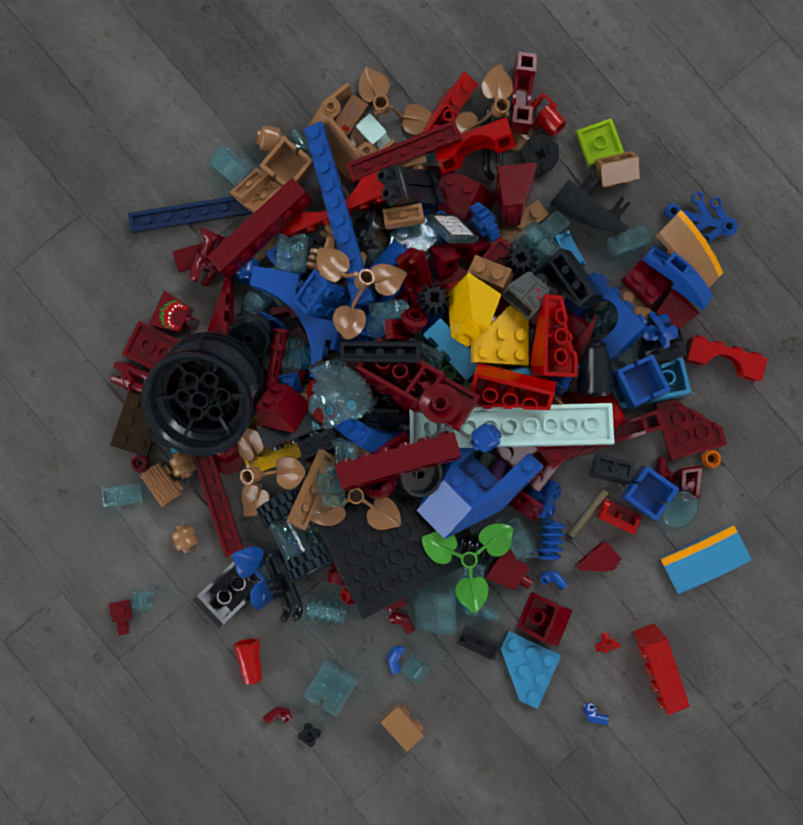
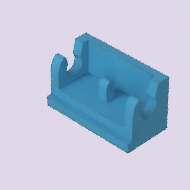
(566, 242)

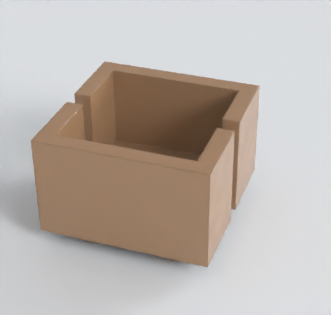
(285, 164)

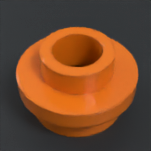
(716, 458)

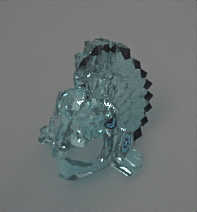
(339, 393)

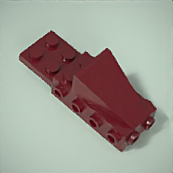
(409, 380)

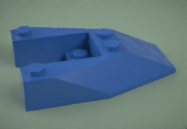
(472, 493)

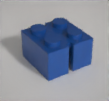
(642, 383)
(648, 492)

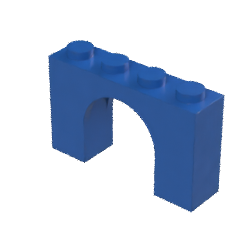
(629, 326)

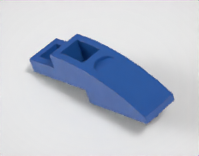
(685, 277)

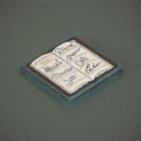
(452, 229)

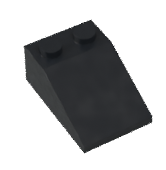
(225, 595)

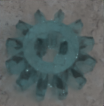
(394, 308)

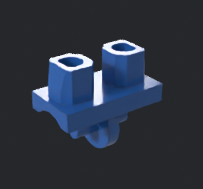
(659, 331)

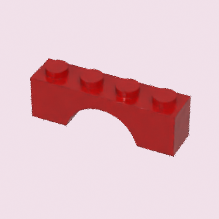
(492, 136)
(747, 365)

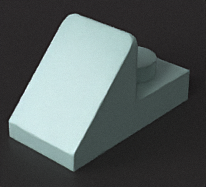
(373, 131)

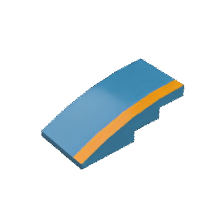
(706, 559)

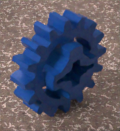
(484, 222)

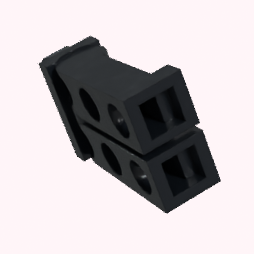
(411, 187)

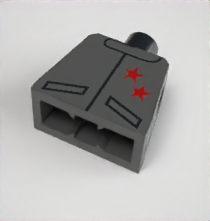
(526, 293)

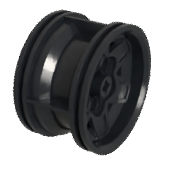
(235, 372)

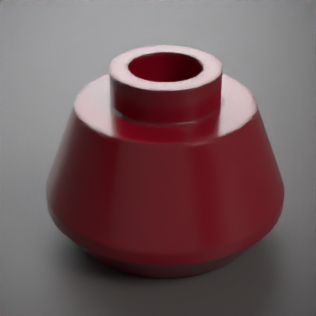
(413, 320)

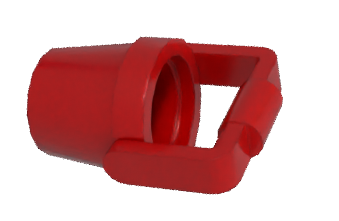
(549, 117)

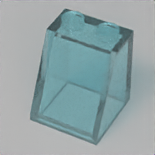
(436, 610)

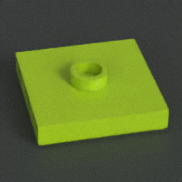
(599, 141)

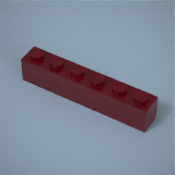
(259, 228)
(397, 461)

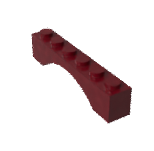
(630, 428)

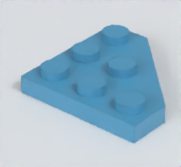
(529, 667)

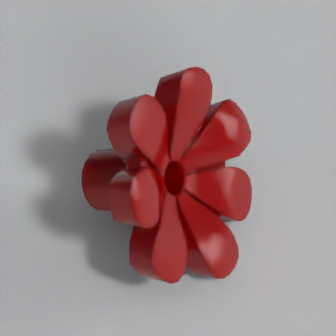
(607, 644)

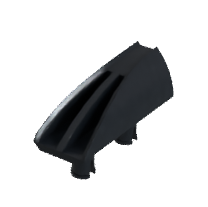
(578, 205)

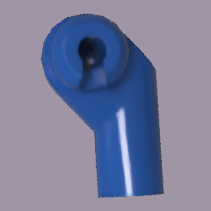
(553, 577)
(393, 657)

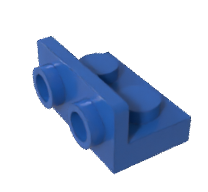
(547, 497)

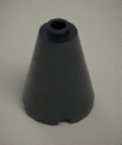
(596, 370)

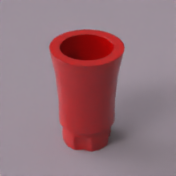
(249, 659)

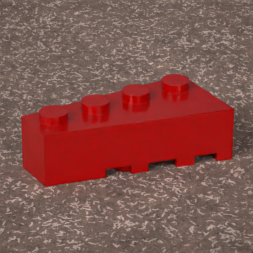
(511, 389)

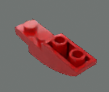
(452, 102)

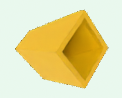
(471, 309)

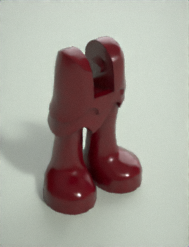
(201, 262)
(129, 376)

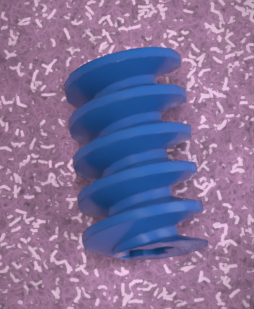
(551, 540)

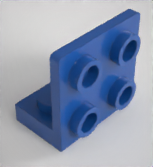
(320, 297)

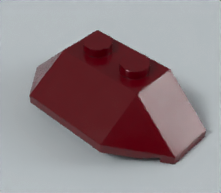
(461, 193)

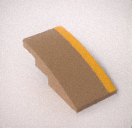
(687, 241)

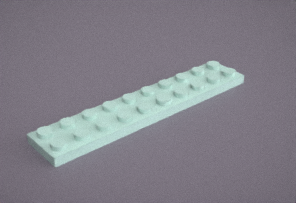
(526, 428)

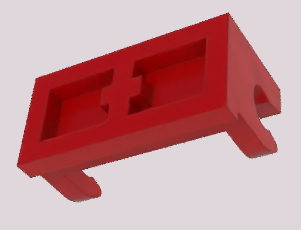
(619, 516)

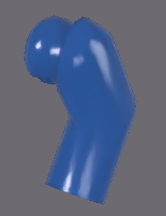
(593, 716)

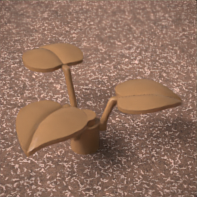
(498, 86)
(374, 88)
(387, 280)
(289, 473)
(381, 516)

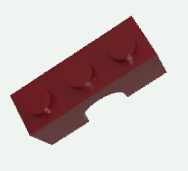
(446, 257)

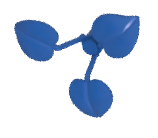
(246, 564)

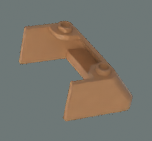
(341, 147)

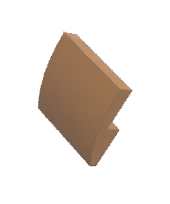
(255, 190)

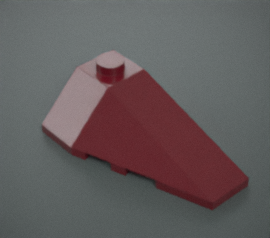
(224, 309)

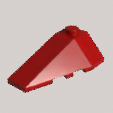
(552, 345)

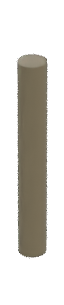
(588, 513)

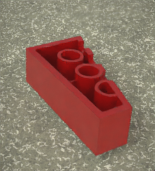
(661, 668)

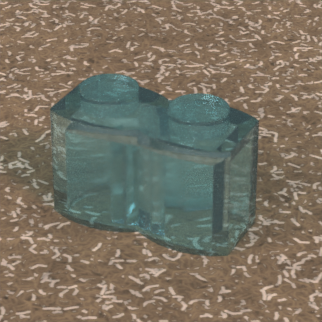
(229, 165)

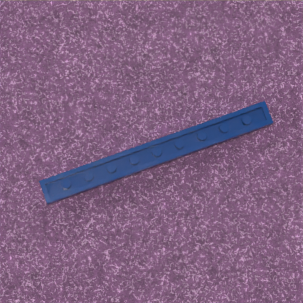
(336, 206)

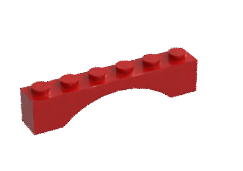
(365, 194)

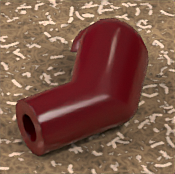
(402, 619)
(278, 713)

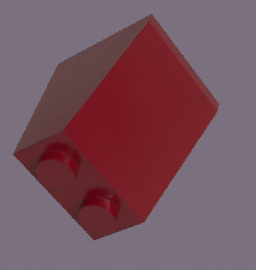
(513, 191)

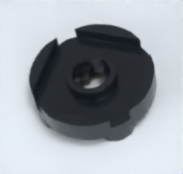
(549, 149)

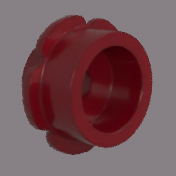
(135, 463)

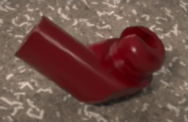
(663, 471)

